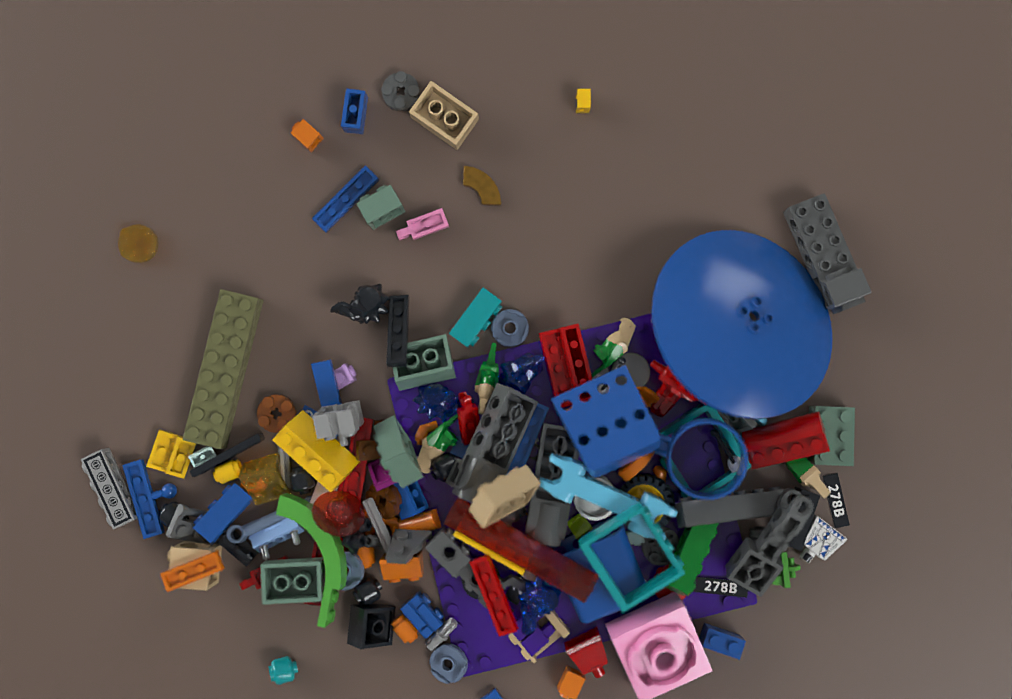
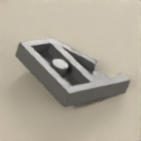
(406, 544)

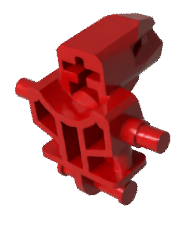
(669, 391)

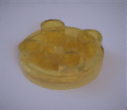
(137, 243)

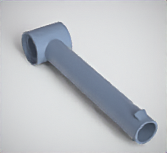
(255, 525)

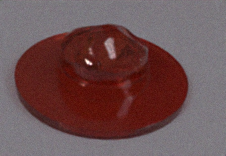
(338, 513)

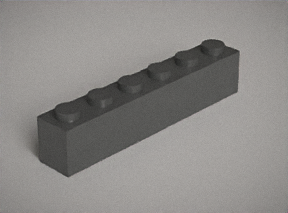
(728, 508)

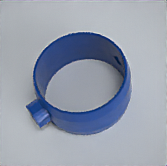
(665, 450)

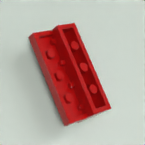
(566, 360)
(786, 440)

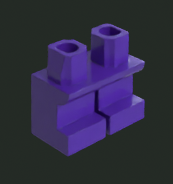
(536, 639)

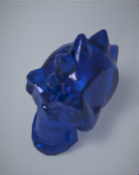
(521, 372)
(437, 402)
(537, 601)

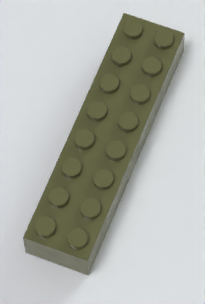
(223, 369)

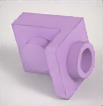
(345, 375)

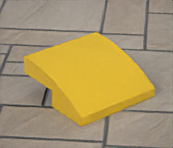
(170, 454)

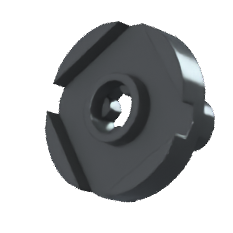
(396, 81)

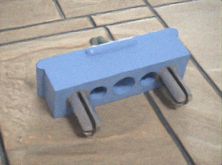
(274, 535)

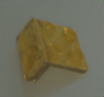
(263, 479)

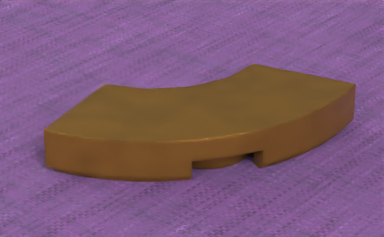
(482, 184)

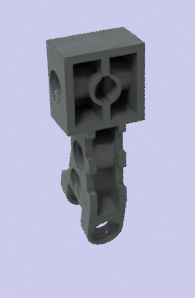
(759, 561)
(458, 562)

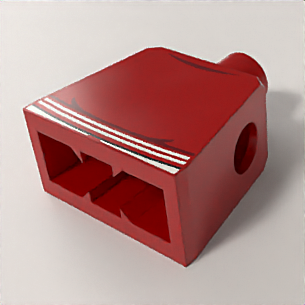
(588, 652)

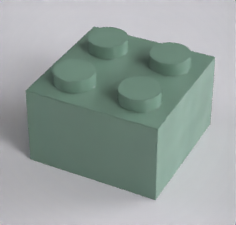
(380, 206)

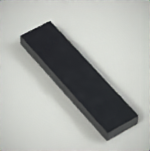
(398, 331)
(230, 453)

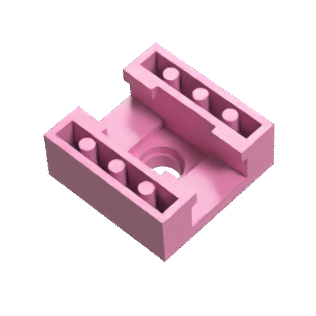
(652, 631)

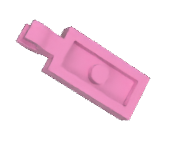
(424, 225)

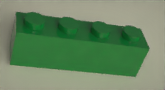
(692, 549)

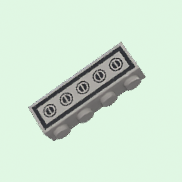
(109, 487)

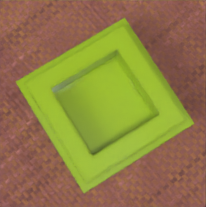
(579, 526)

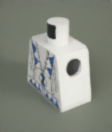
(821, 540)

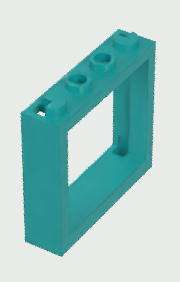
(725, 435)
(648, 588)

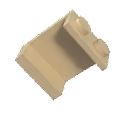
(560, 630)

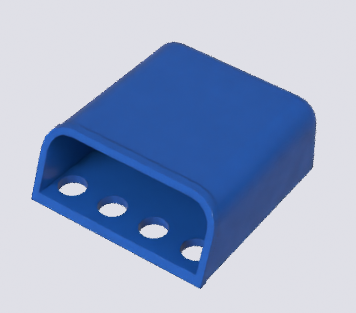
(610, 426)
(619, 560)

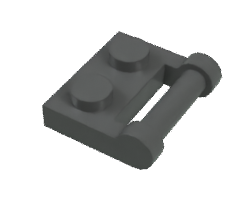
(183, 528)

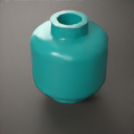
(283, 670)

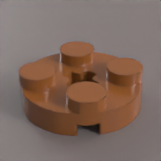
(269, 404)

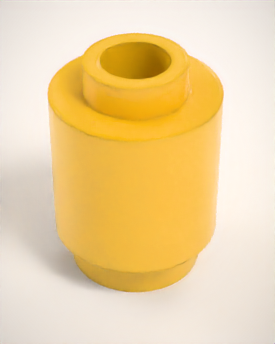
(227, 471)

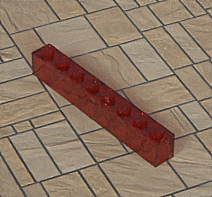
(524, 552)

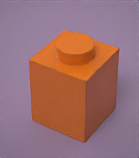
(306, 135)
(571, 683)

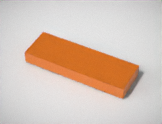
(192, 571)

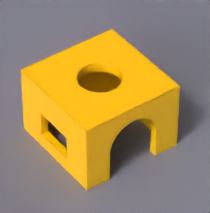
(583, 100)

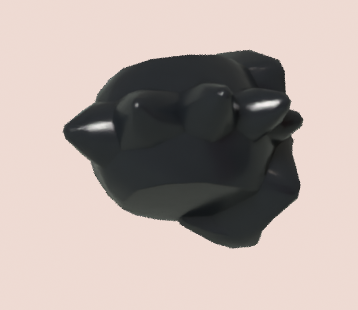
(366, 306)

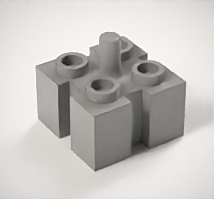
(339, 420)

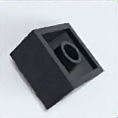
(370, 625)

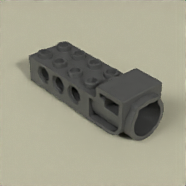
(826, 254)
(493, 442)
(546, 514)

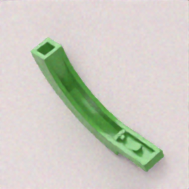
(330, 547)

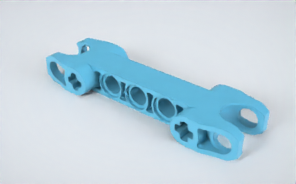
(575, 483)

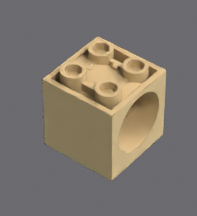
(188, 551)

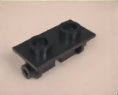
(241, 551)

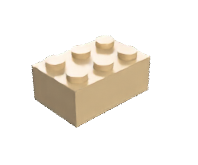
(444, 115)
(504, 495)

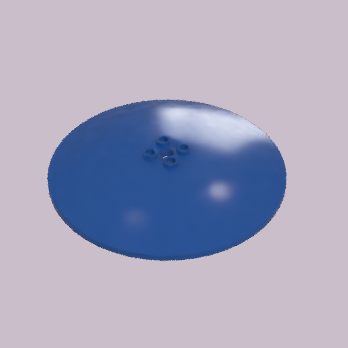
(716, 347)

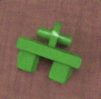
(789, 567)

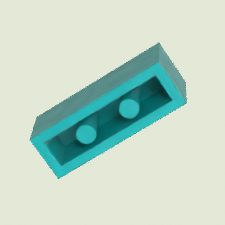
(476, 318)

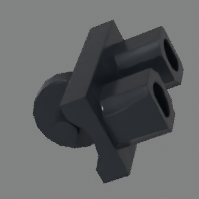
(357, 539)

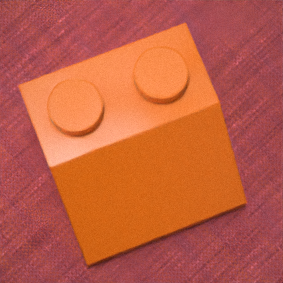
(394, 572)

